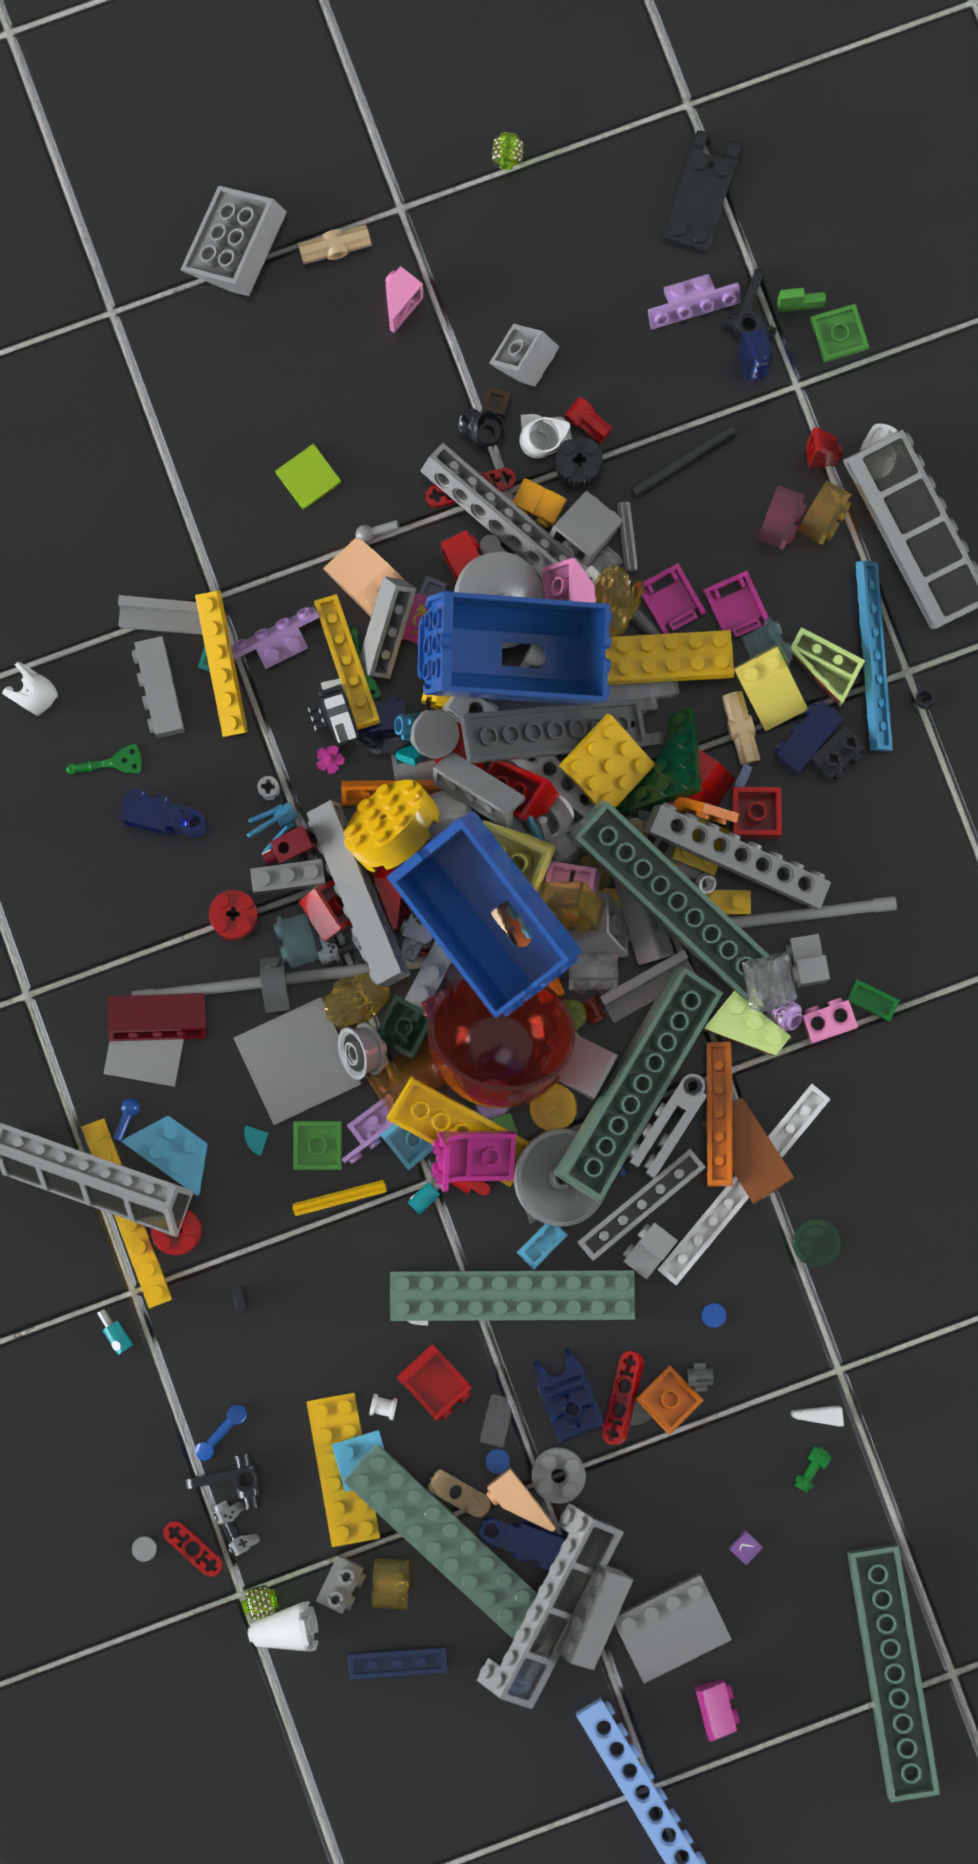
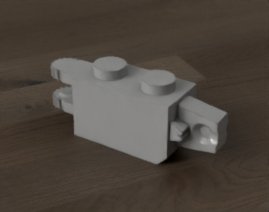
(415, 938)

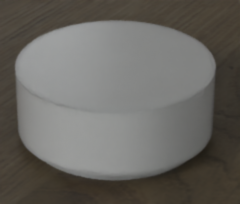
(144, 1548)

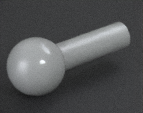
(367, 533)

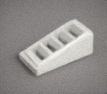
(826, 1415)

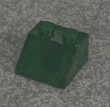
(404, 1027)

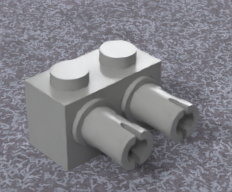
(340, 1584)

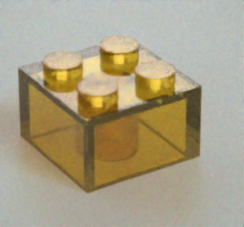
(822, 517)
(573, 904)

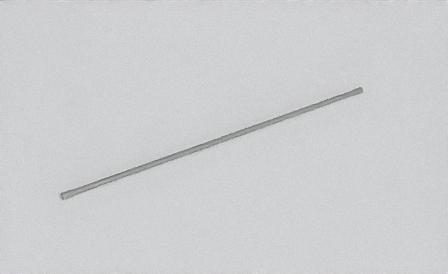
(875, 905)

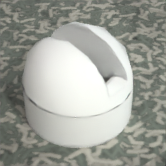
(709, 882)

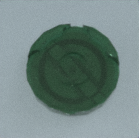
(816, 1242)

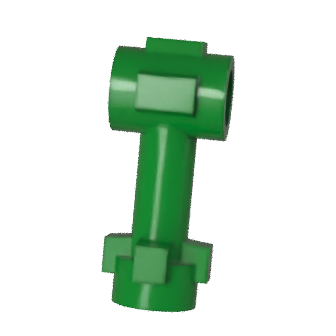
(818, 1458)

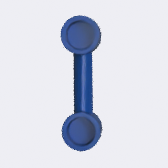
(235, 1415)

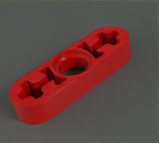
(183, 1531)

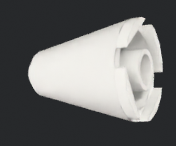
(287, 1629)

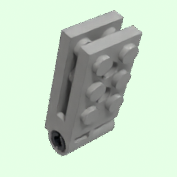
(683, 1100)

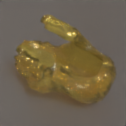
(614, 589)
(354, 1000)

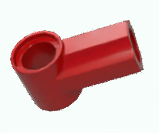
(583, 416)

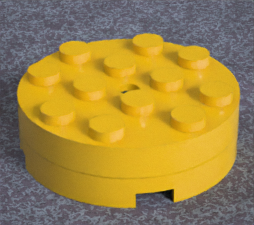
(391, 825)

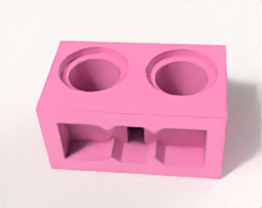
(568, 872)
(830, 1025)

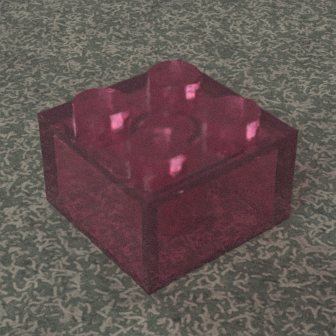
(784, 510)

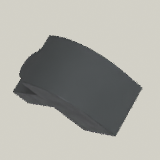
(274, 984)

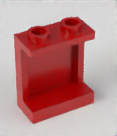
(435, 1383)

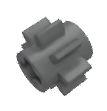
(700, 1376)

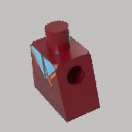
(301, 844)

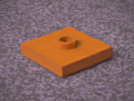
(669, 1400)

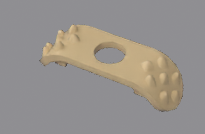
(470, 1500)

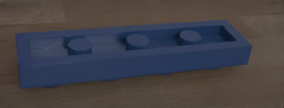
(397, 1663)

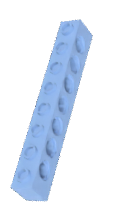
(589, 1718)

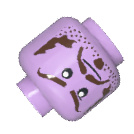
(787, 1017)

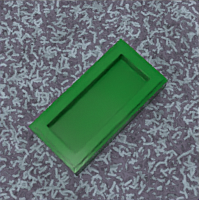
(873, 1000)

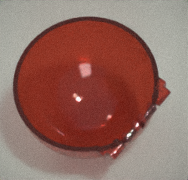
(500, 1058)

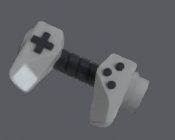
(331, 953)
(225, 1515)

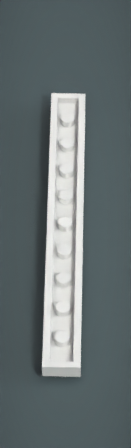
(734, 1196)

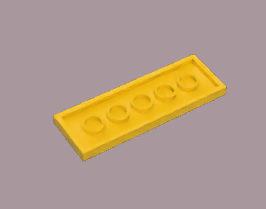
(670, 657)
(427, 1111)
(347, 1514)

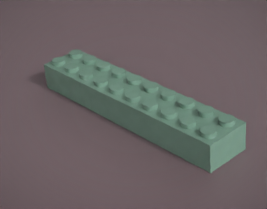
(667, 894)
(638, 1083)
(512, 1295)
(442, 1538)
(893, 1673)

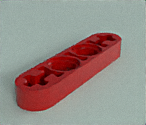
(487, 475)
(626, 1399)

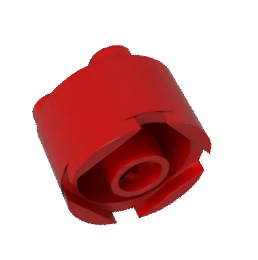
(224, 905)
(186, 1240)

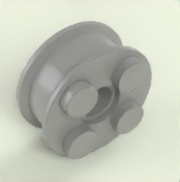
(361, 1050)
(566, 1489)

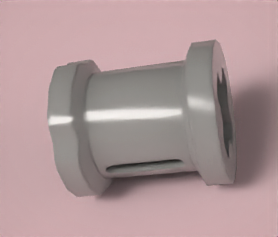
(263, 782)

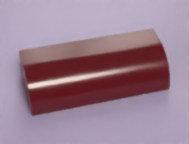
(156, 1017)

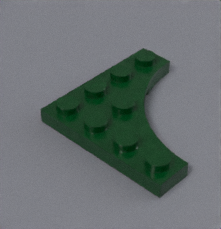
(675, 769)

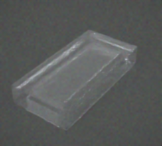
(497, 1420)

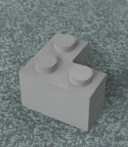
(808, 961)
(649, 1250)

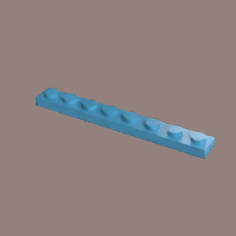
(874, 656)

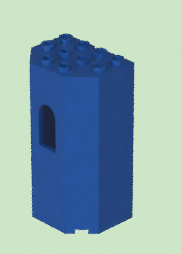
(464, 640)
(454, 890)

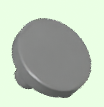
(434, 733)

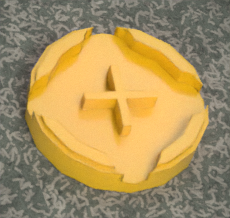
(554, 1109)

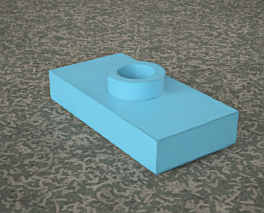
(541, 1244)

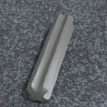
(627, 537)

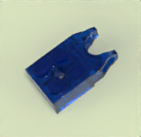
(159, 815)
(566, 1391)
(524, 1540)

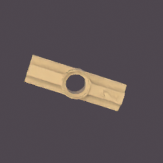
(334, 244)
(741, 728)

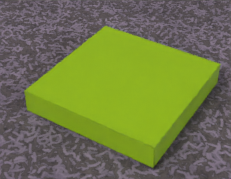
(308, 477)

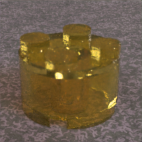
(390, 1583)

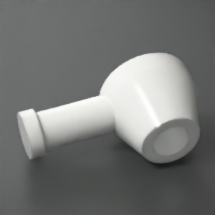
(534, 657)

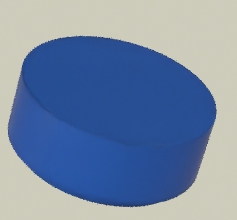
(713, 1315)
(497, 1461)

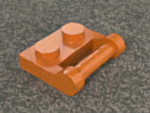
(705, 810)

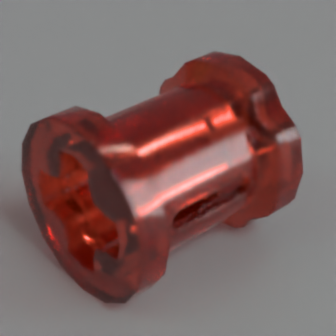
(594, 1010)

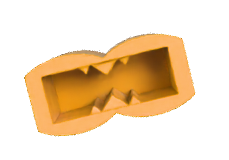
(539, 503)

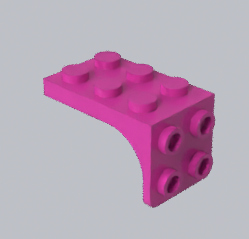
(473, 1156)

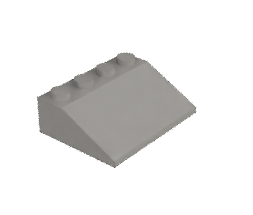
(234, 239)
(671, 1628)

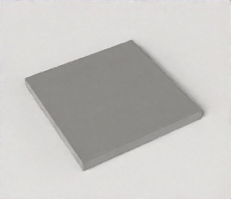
(295, 1061)

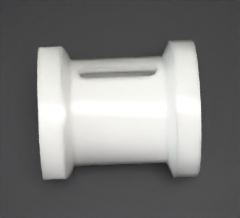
(383, 1406)

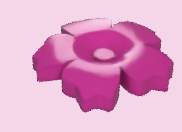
(329, 759)

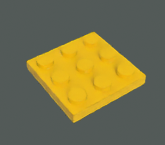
(607, 763)

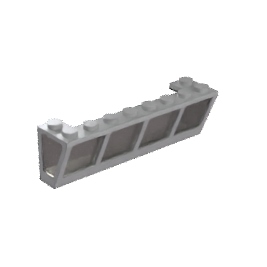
(916, 527)
(93, 1180)
(551, 1614)

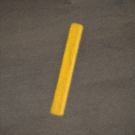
(339, 1197)

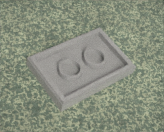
(145, 1060)

